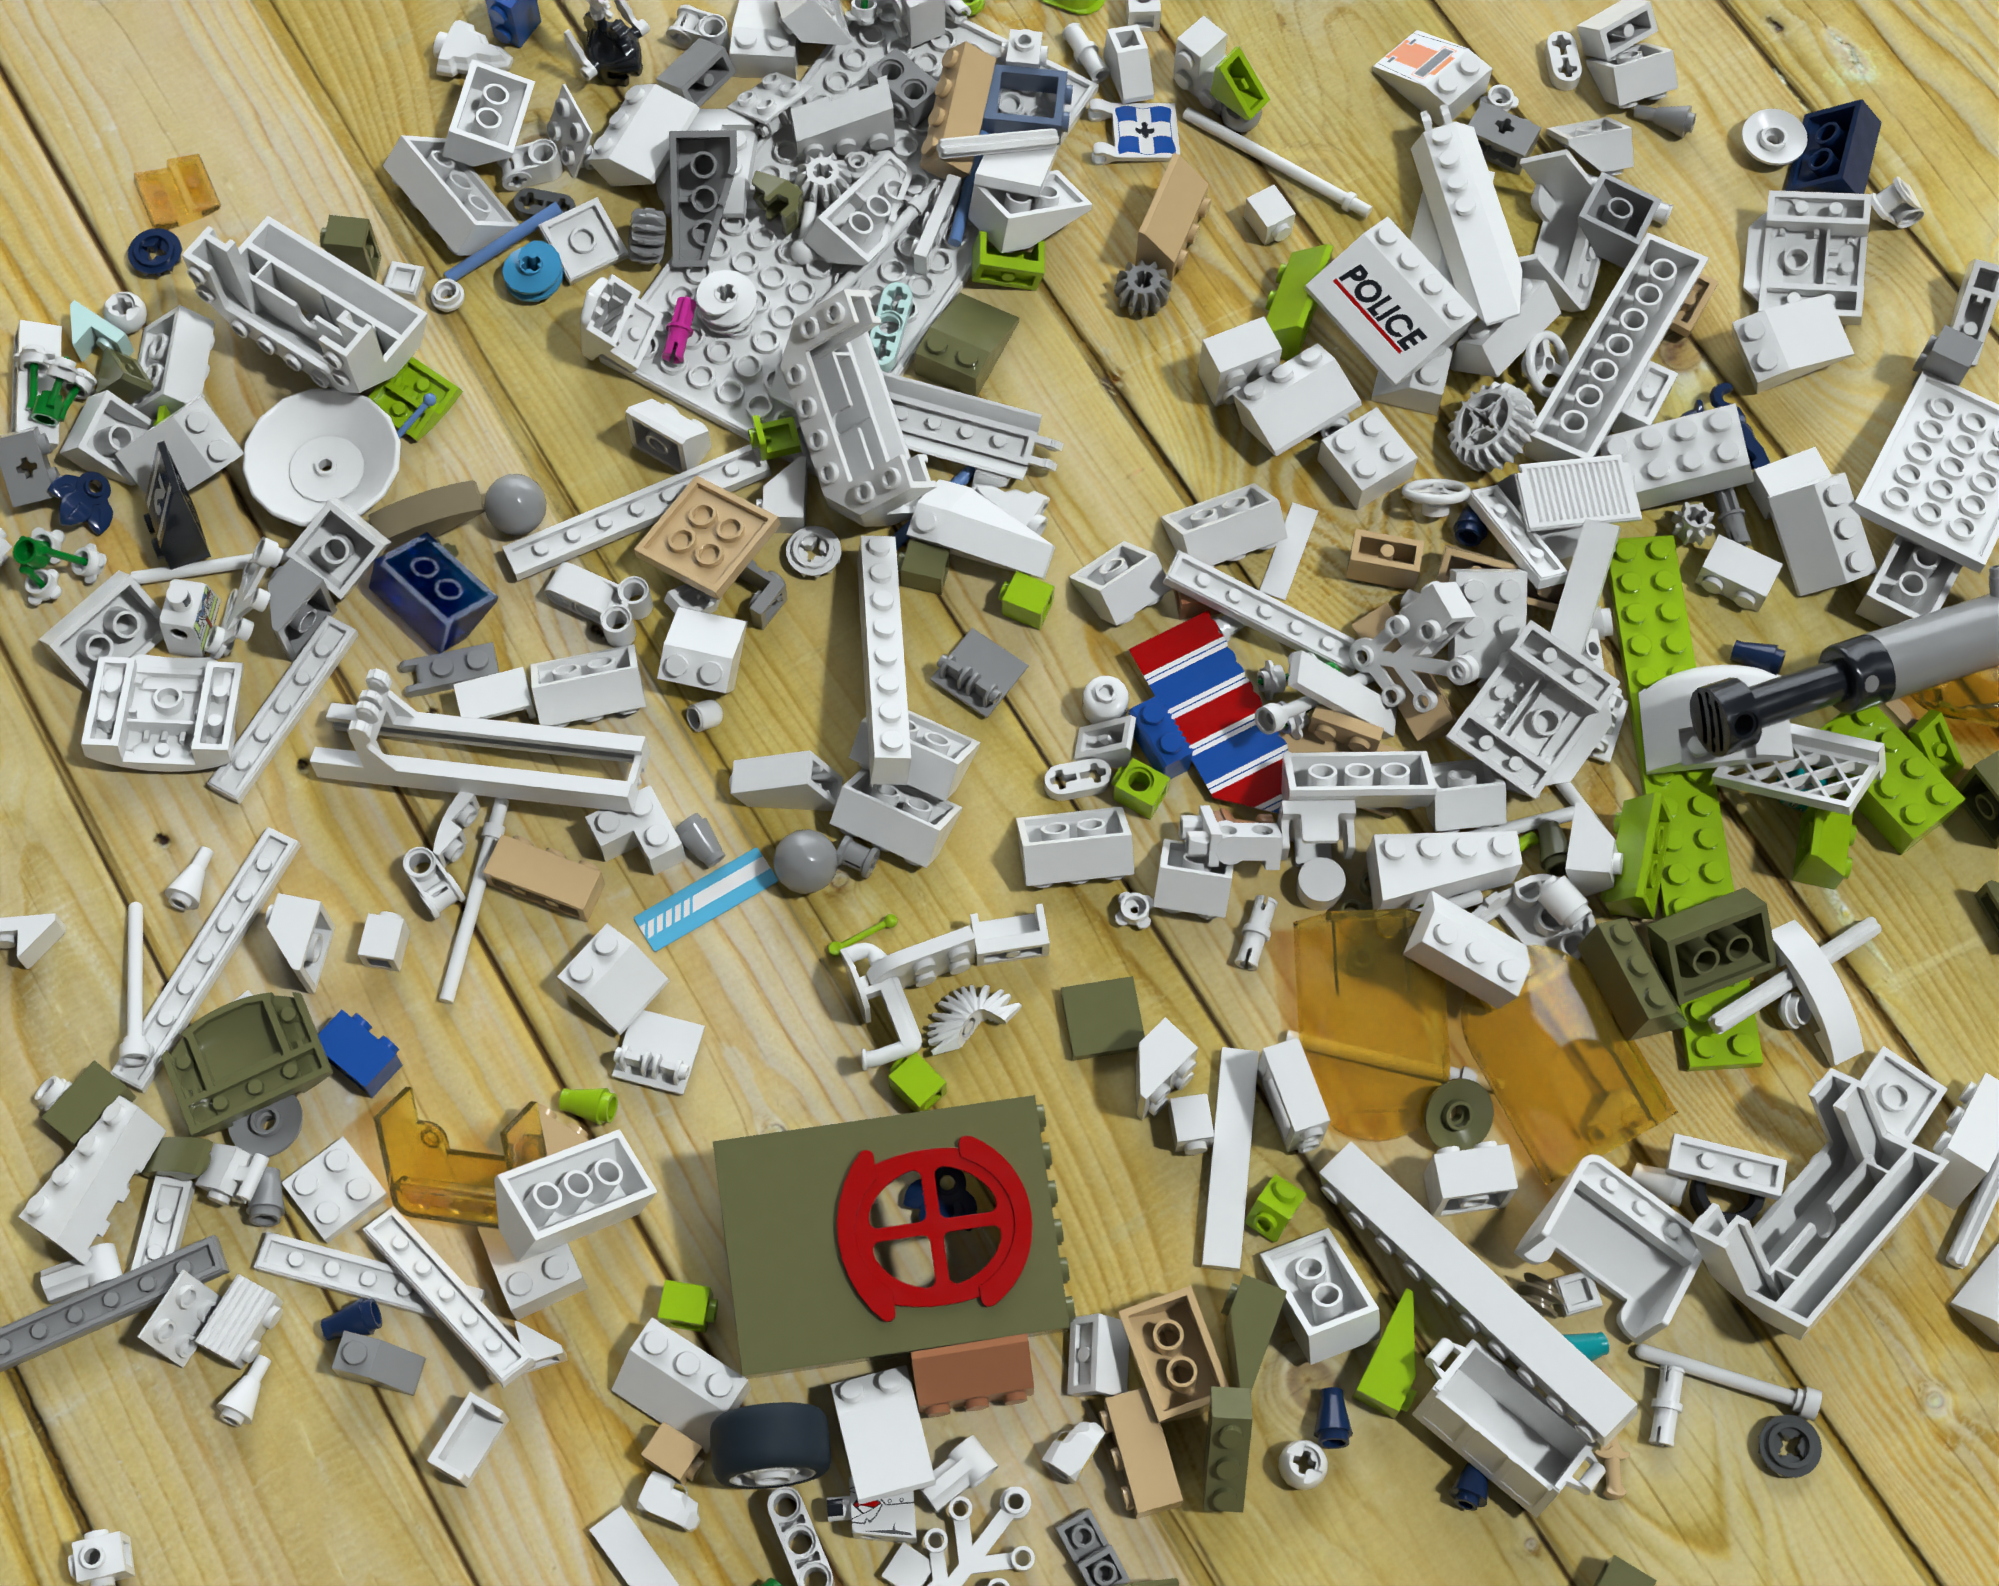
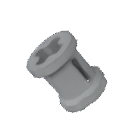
(857, 856)

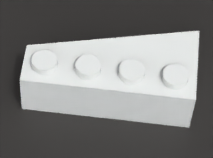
(1414, 864)
(93, 1179)

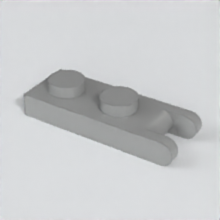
(442, 670)

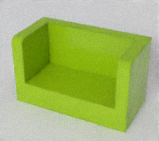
(1012, 269)

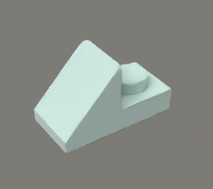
(93, 331)

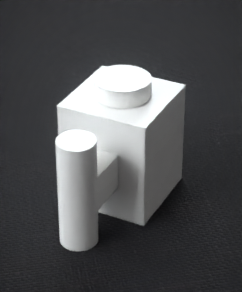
(232, 1174)

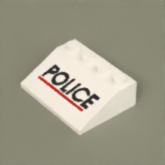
(1391, 302)

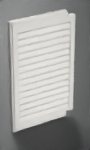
(1575, 489)

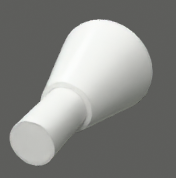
(186, 889)
(241, 1400)

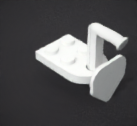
(894, 972)

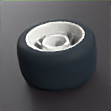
(770, 1445)

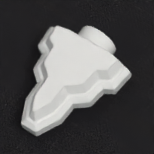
(462, 45)
(1020, 505)

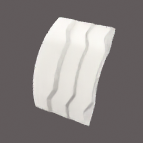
(1810, 249)
(163, 713)
(1537, 713)

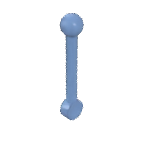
(428, 400)

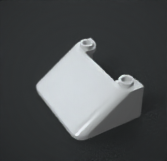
(1619, 1240)

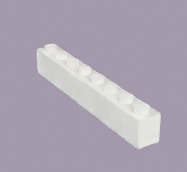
(883, 661)

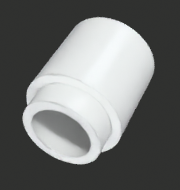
(1564, 901)

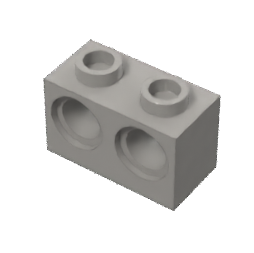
(906, 83)

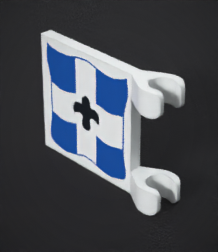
(1138, 129)

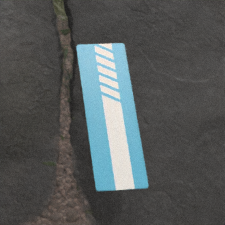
(705, 899)

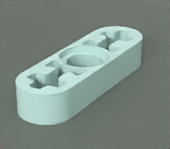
(894, 340)

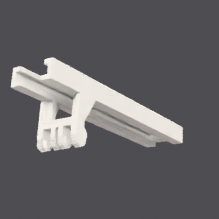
(388, 715)

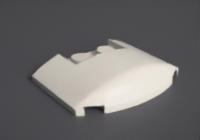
(746, 151)
(1669, 731)

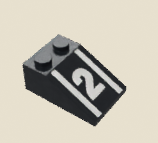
(172, 514)

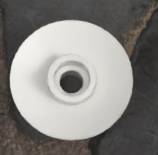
(1776, 127)

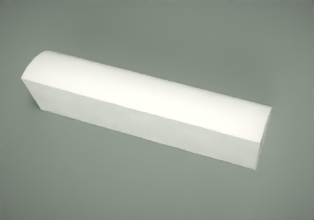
(50, 338)

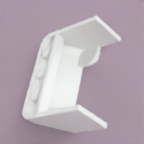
(1562, 250)

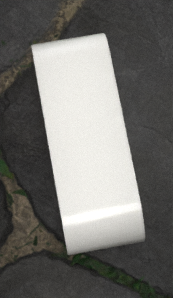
(792, 1526)

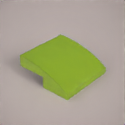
(405, 393)

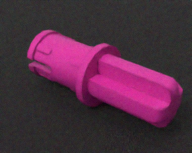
(679, 329)

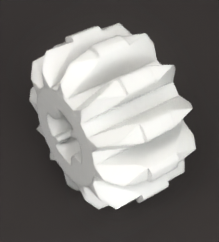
(823, 179)

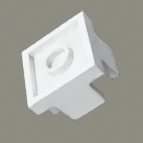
(1315, 826)

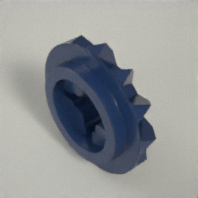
(151, 241)

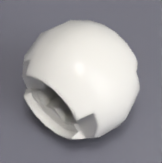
(129, 303)
(1316, 1459)

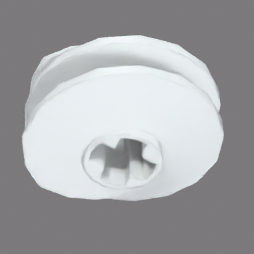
(727, 301)

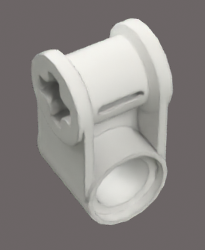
(698, 24)
(530, 165)
(1898, 204)
(435, 886)

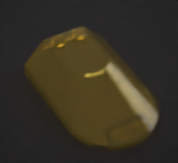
(1370, 1020)
(1563, 1066)

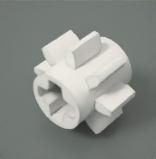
(1693, 523)

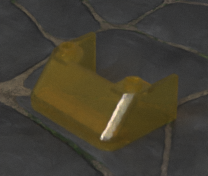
(443, 1182)

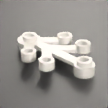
(241, 601)
(1407, 663)
(971, 1557)

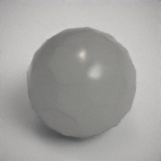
(515, 504)
(805, 861)

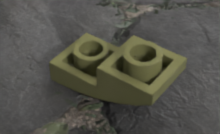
(180, 1158)

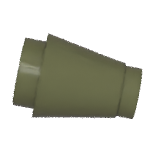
(1553, 848)

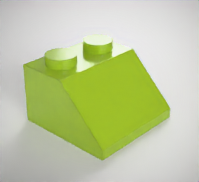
(1823, 848)

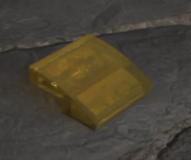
(177, 193)

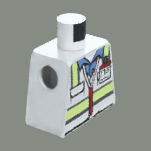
(188, 610)

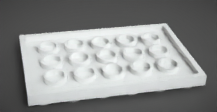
(1939, 473)

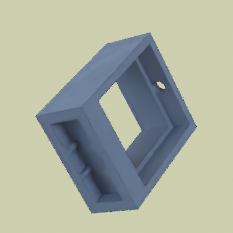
(1027, 80)

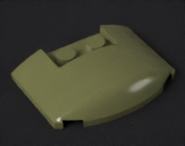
(245, 1060)

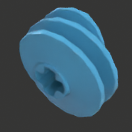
(533, 272)

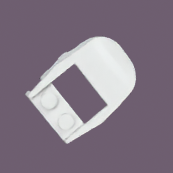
(1529, 919)

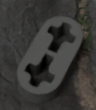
(542, 200)

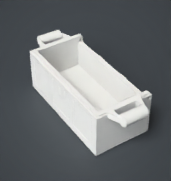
(1505, 1427)

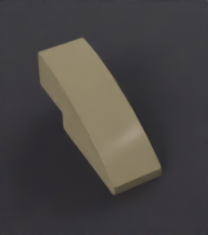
(429, 511)

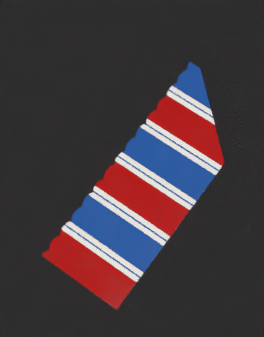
(1215, 711)

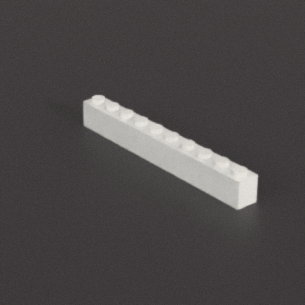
(1478, 1295)

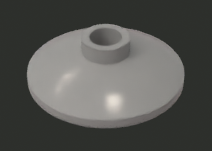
(251, 1136)

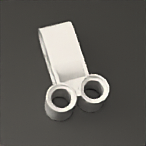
(601, 600)

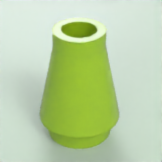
(591, 1104)

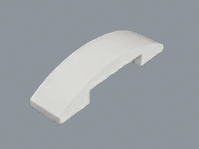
(1822, 991)

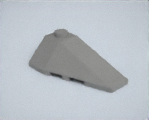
(700, 184)

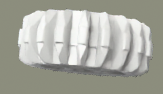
(1495, 406)

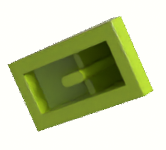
(1238, 85)

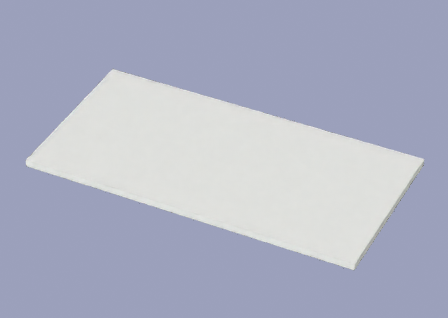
(732, 374)

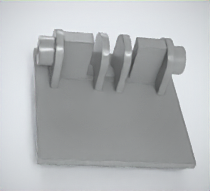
(978, 672)

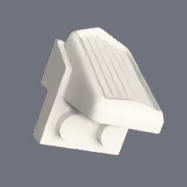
(617, 323)

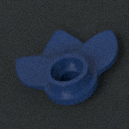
(80, 503)
(951, 1202)

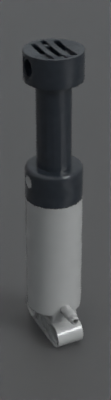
(1855, 673)

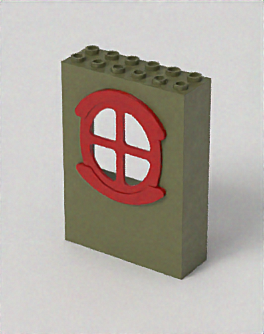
(805, 1244)

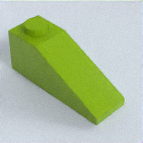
(1392, 1366)

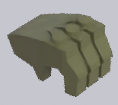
(777, 198)

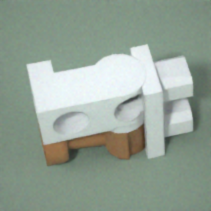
(1231, 840)

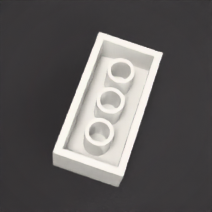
(1684, 456)

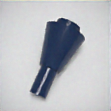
(1470, 1489)

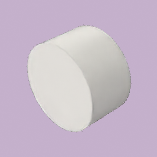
(1320, 883)

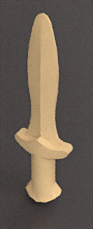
(1612, 1455)

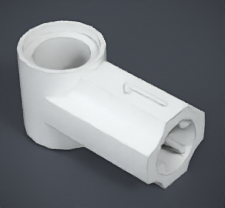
(73, 1277)
(965, 1468)

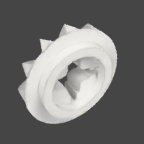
(807, 539)

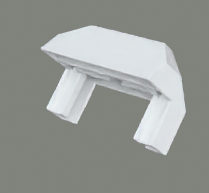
(353, 325)
(850, 414)
(1827, 1218)

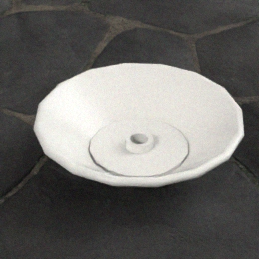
(314, 432)

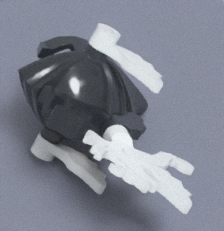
(609, 44)

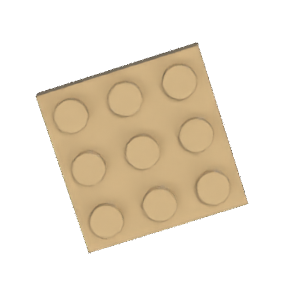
(707, 537)

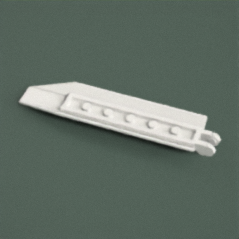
(1469, 218)
(959, 426)

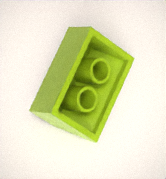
(1291, 306)
(1643, 840)

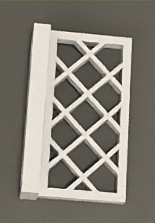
(1820, 748)

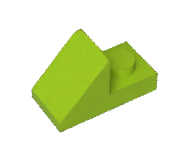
(1936, 743)

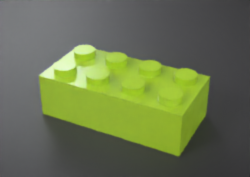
(1912, 793)

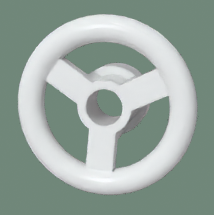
(1539, 361)
(1436, 495)

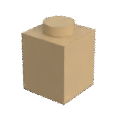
(674, 1454)

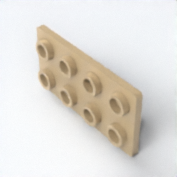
(1339, 733)

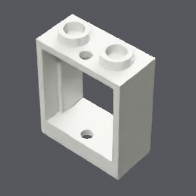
(1293, 1096)

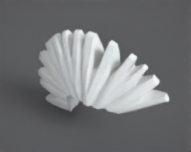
(965, 1015)

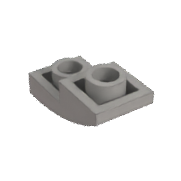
(1091, 1551)

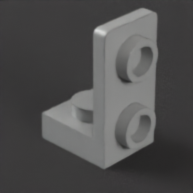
(770, 596)

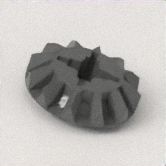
(1807, 1448)

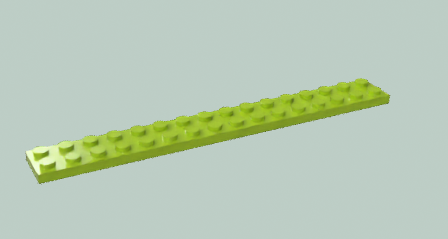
(1696, 868)

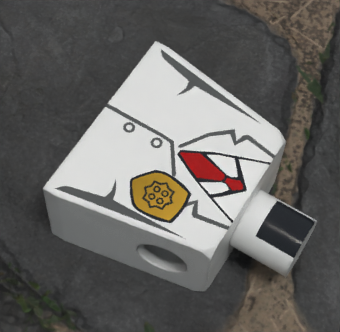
(879, 1520)

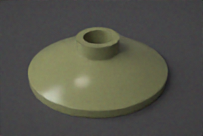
(1471, 1119)

